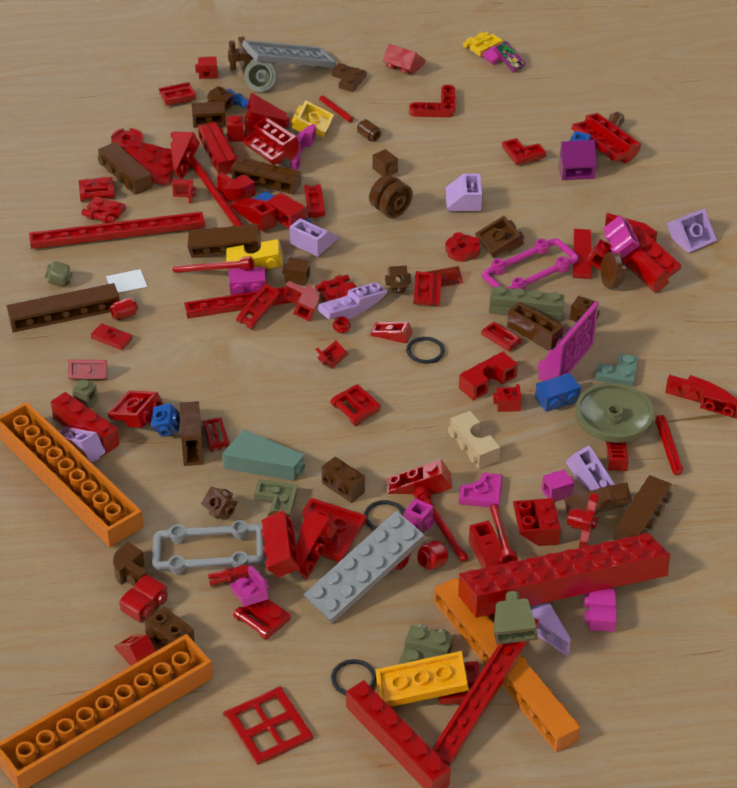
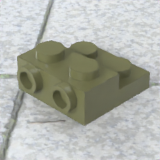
(425, 643)

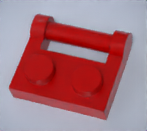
(98, 187)
(359, 400)
(266, 612)

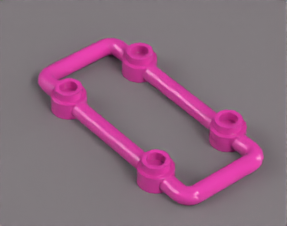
(541, 247)

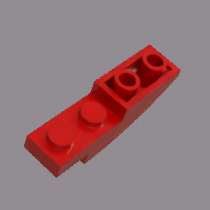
(708, 394)

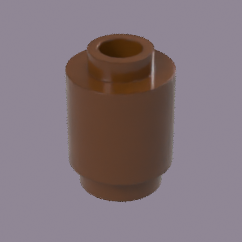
(368, 130)

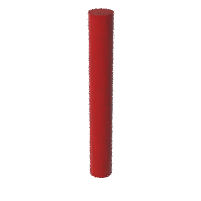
(335, 108)

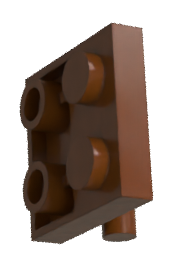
(238, 55)

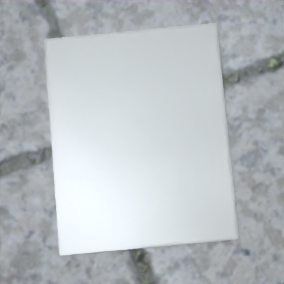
(127, 280)

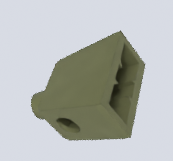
(514, 620)

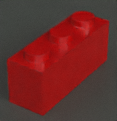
(280, 544)

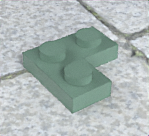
(622, 373)

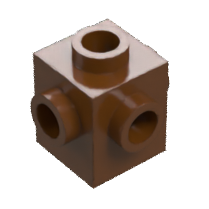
(221, 94)
(401, 272)
(579, 307)
(219, 502)

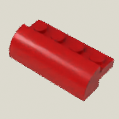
(609, 138)
(272, 142)
(650, 262)

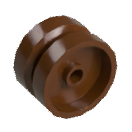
(390, 196)

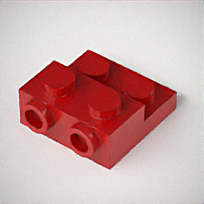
(135, 408)

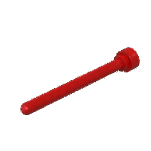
(245, 263)
(423, 494)
(507, 554)

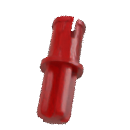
(228, 575)

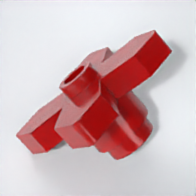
(584, 519)

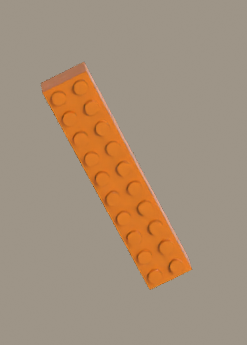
(70, 475)
(103, 712)

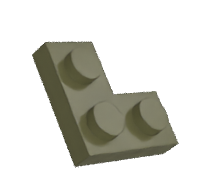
(280, 494)

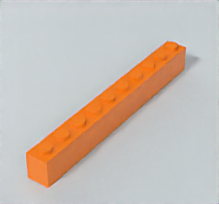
(522, 682)

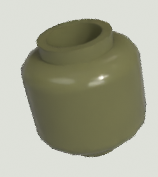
(58, 274)

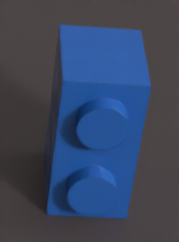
(557, 392)

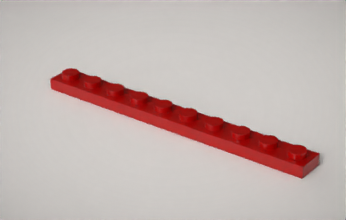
(116, 230)

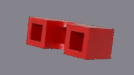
(476, 379)

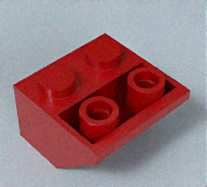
(538, 521)

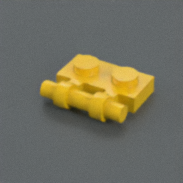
(482, 42)

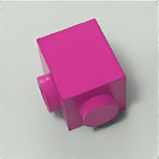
(557, 485)

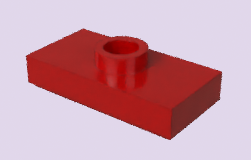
(111, 336)

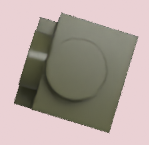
(86, 393)

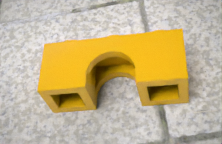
(268, 256)

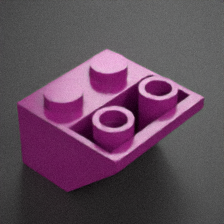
(577, 160)

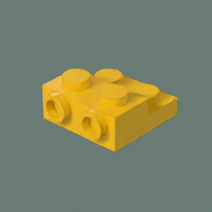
(312, 114)

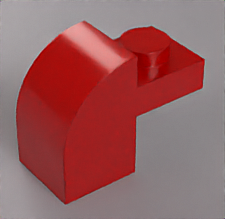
(235, 189)
(304, 298)

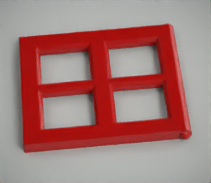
(268, 724)

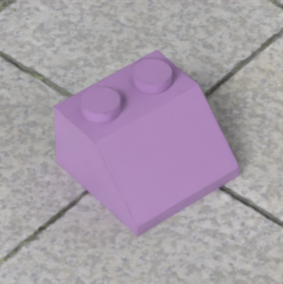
(692, 230)

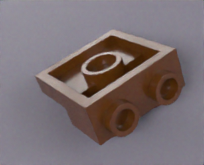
(500, 236)

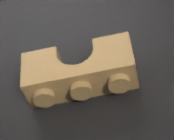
(465, 431)

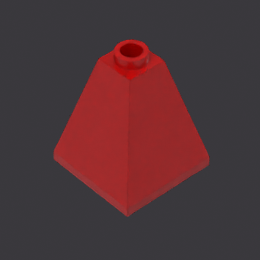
(259, 109)

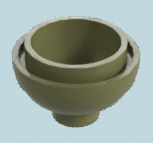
(252, 76)

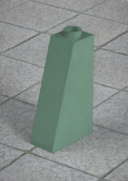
(262, 457)

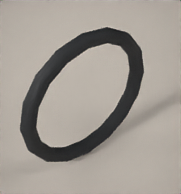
(422, 360)
(378, 503)
(352, 661)

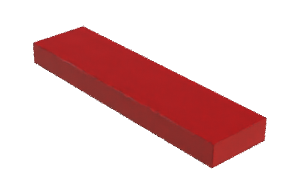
(582, 248)

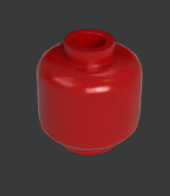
(432, 555)

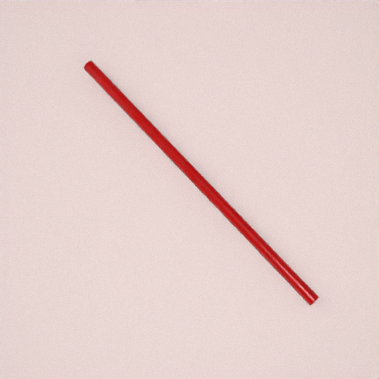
(214, 191)

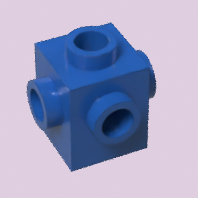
(165, 420)

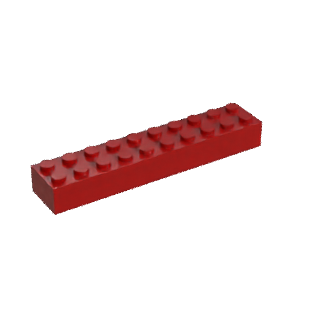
(565, 573)

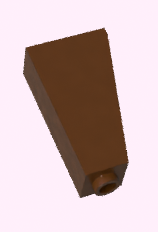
(191, 433)

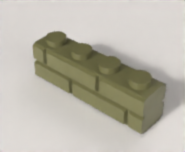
(545, 303)

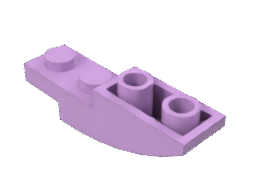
(356, 301)

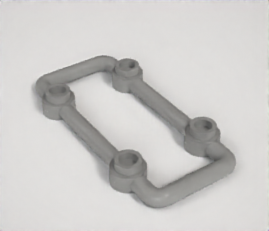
(178, 533)

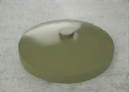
(614, 412)

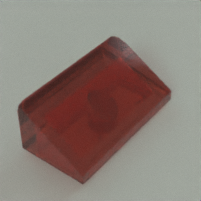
(449, 276)

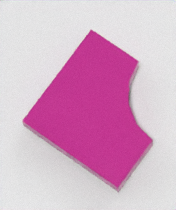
(482, 492)

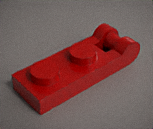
(314, 201)
(258, 306)

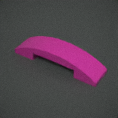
(305, 138)

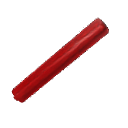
(669, 445)

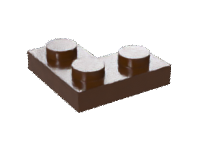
(350, 76)

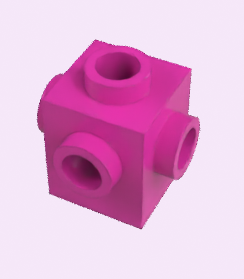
(420, 515)

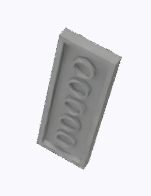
(288, 54)
(364, 566)

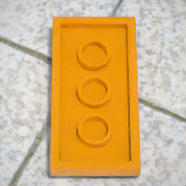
(422, 679)

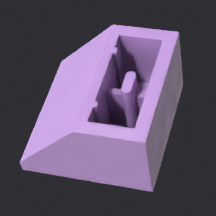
(464, 193)
(311, 237)

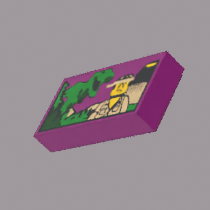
(509, 56)

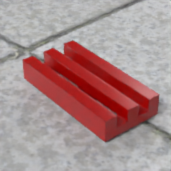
(500, 338)
(225, 443)

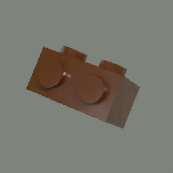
(207, 113)
(343, 479)
(166, 627)

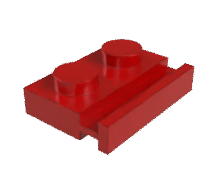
(177, 93)
(427, 289)

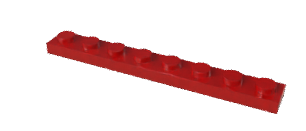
(478, 700)

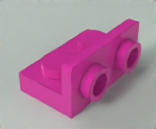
(250, 589)

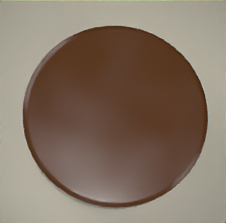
(612, 270)

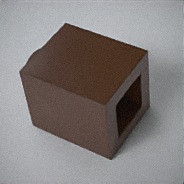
(385, 163)
(297, 271)

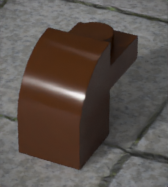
(128, 564)

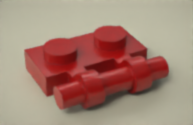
(104, 210)
(337, 292)

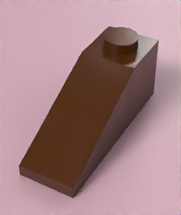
(610, 498)

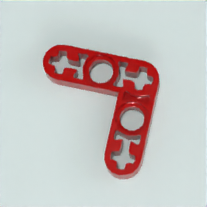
(422, 109)

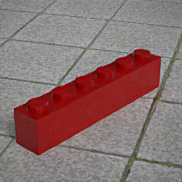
(397, 737)

